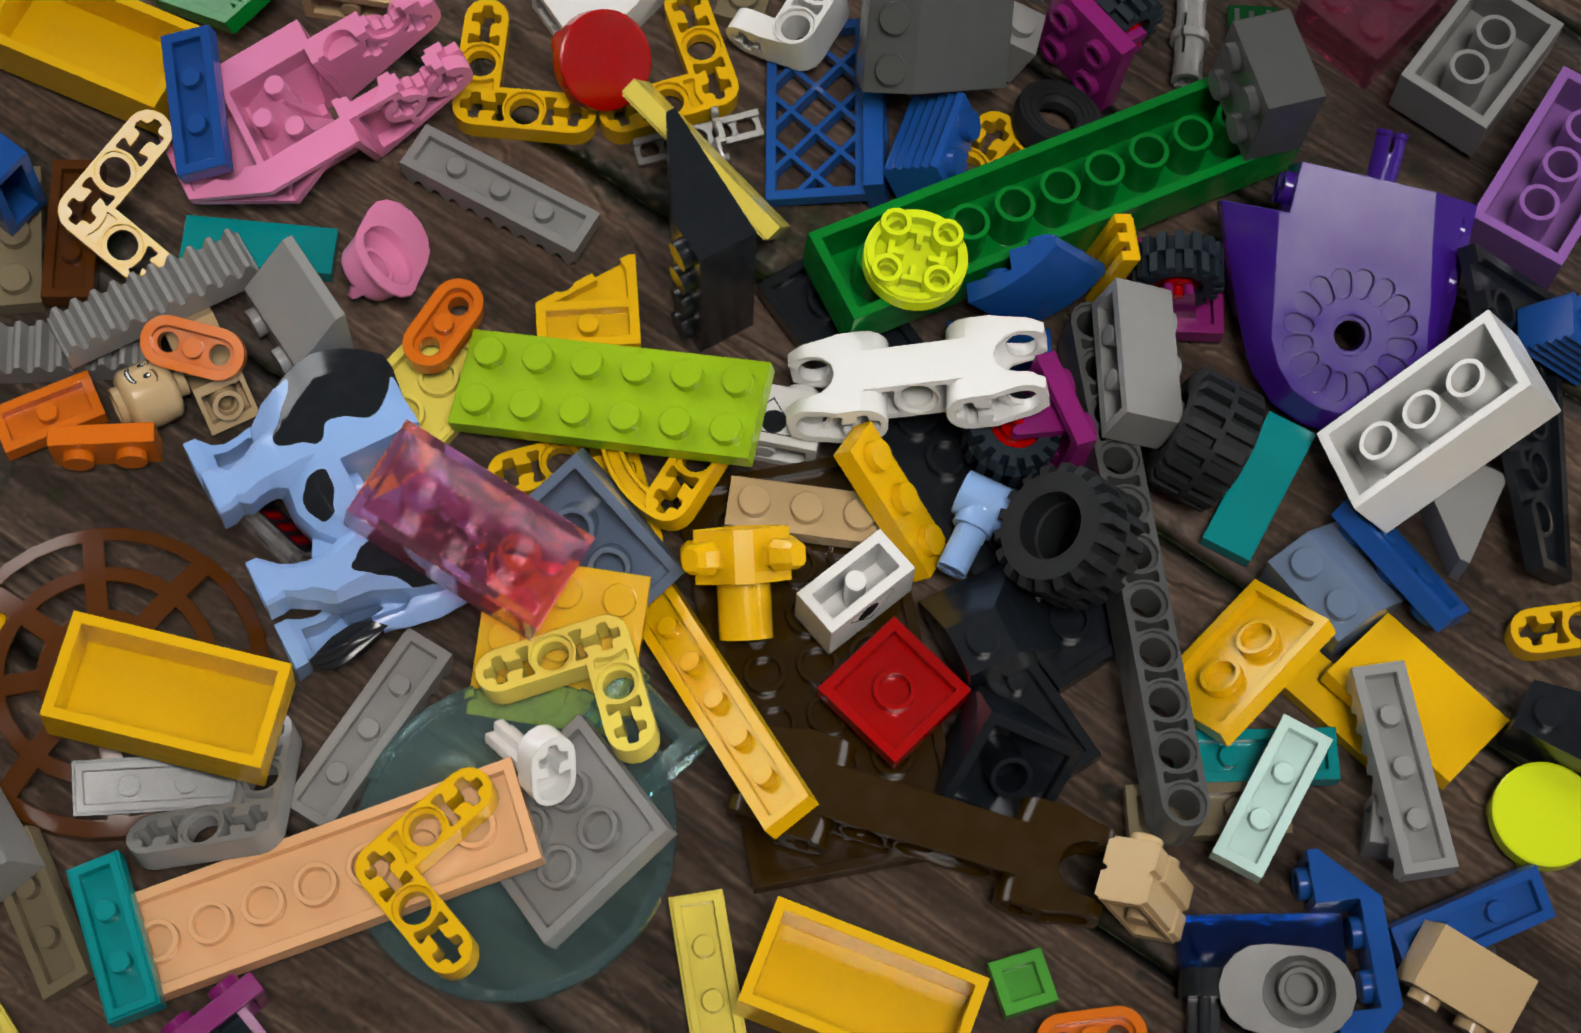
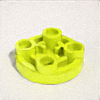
(915, 259)
(1538, 816)

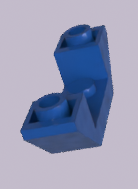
(1332, 889)

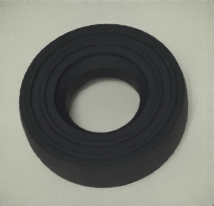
(1053, 96)

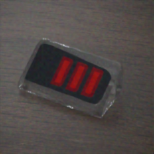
(278, 534)

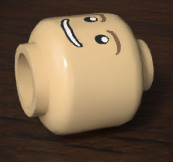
(148, 394)

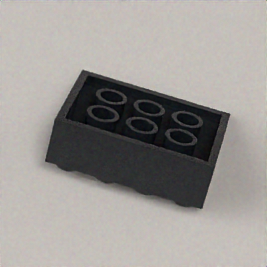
(708, 245)

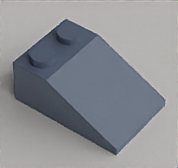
(623, 537)

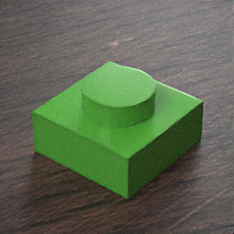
(1022, 983)

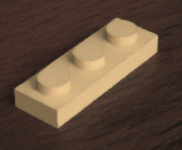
(811, 512)

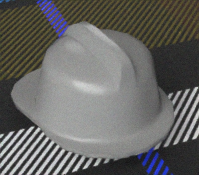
(1287, 989)

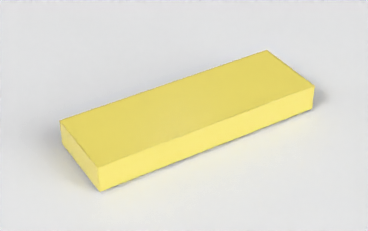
(706, 962)

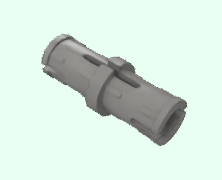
(1189, 42)

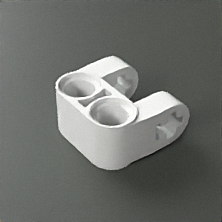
(776, 37)

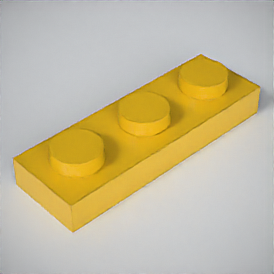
(891, 498)

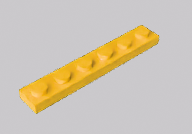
(726, 714)

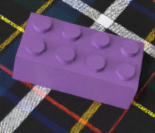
(1535, 199)

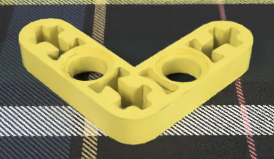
(599, 666)

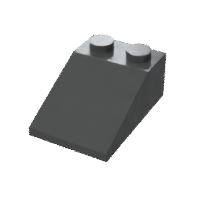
(933, 45)

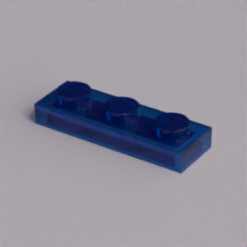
(1216, 938)

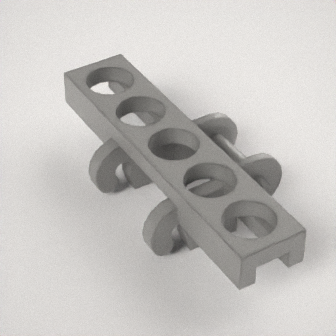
(718, 142)

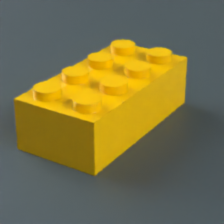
(91, 51)
(168, 698)
(844, 979)

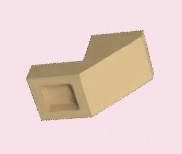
(220, 402)

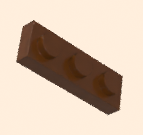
(68, 265)

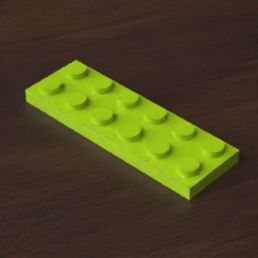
(612, 397)

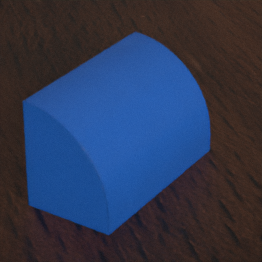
(19, 187)

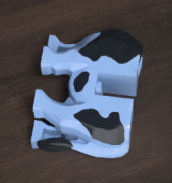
(315, 451)

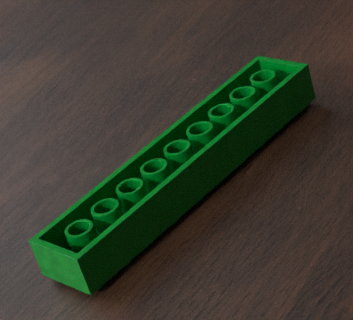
(1133, 162)

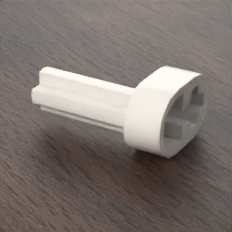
(542, 772)

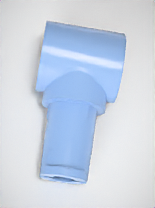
(974, 521)

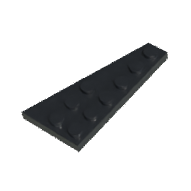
(1537, 462)

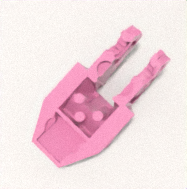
(288, 81)

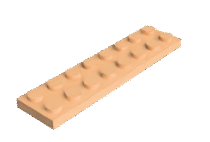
(308, 891)

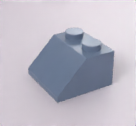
(1334, 582)

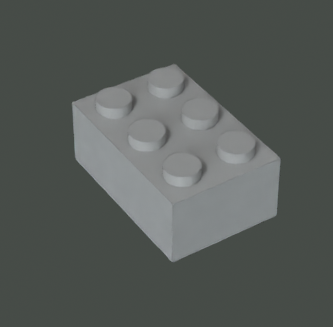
(1474, 68)

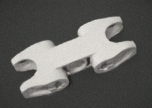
(957, 376)

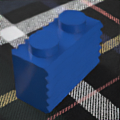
(931, 141)
(1553, 334)

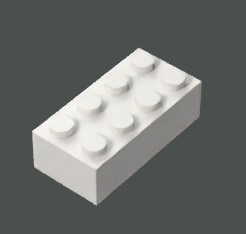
(1437, 422)

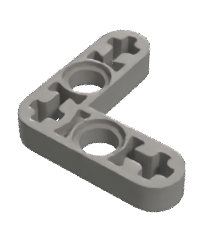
(245, 827)

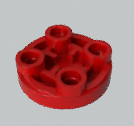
(599, 58)

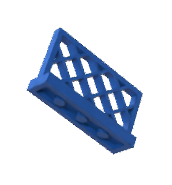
(869, 140)

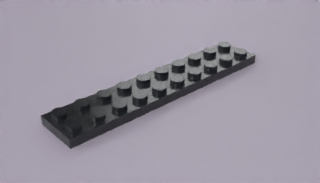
(935, 464)

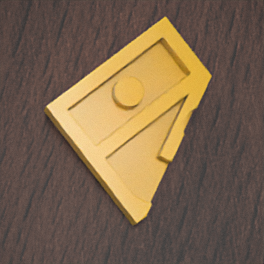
(595, 308)

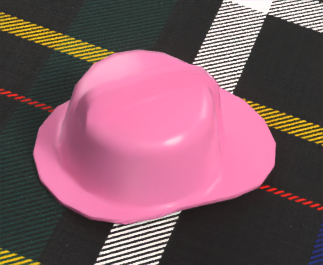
(386, 253)

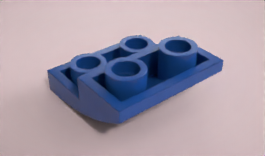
(1041, 280)

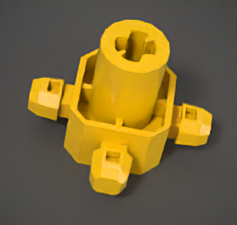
(742, 566)

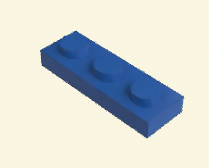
(196, 104)
(1403, 568)
(1482, 912)

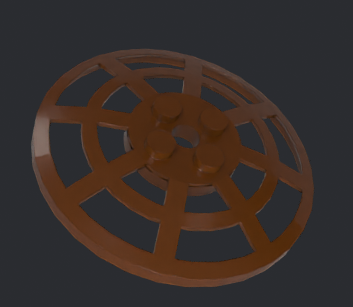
(95, 576)

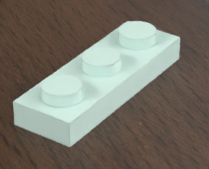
(1271, 798)

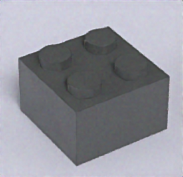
(1266, 85)

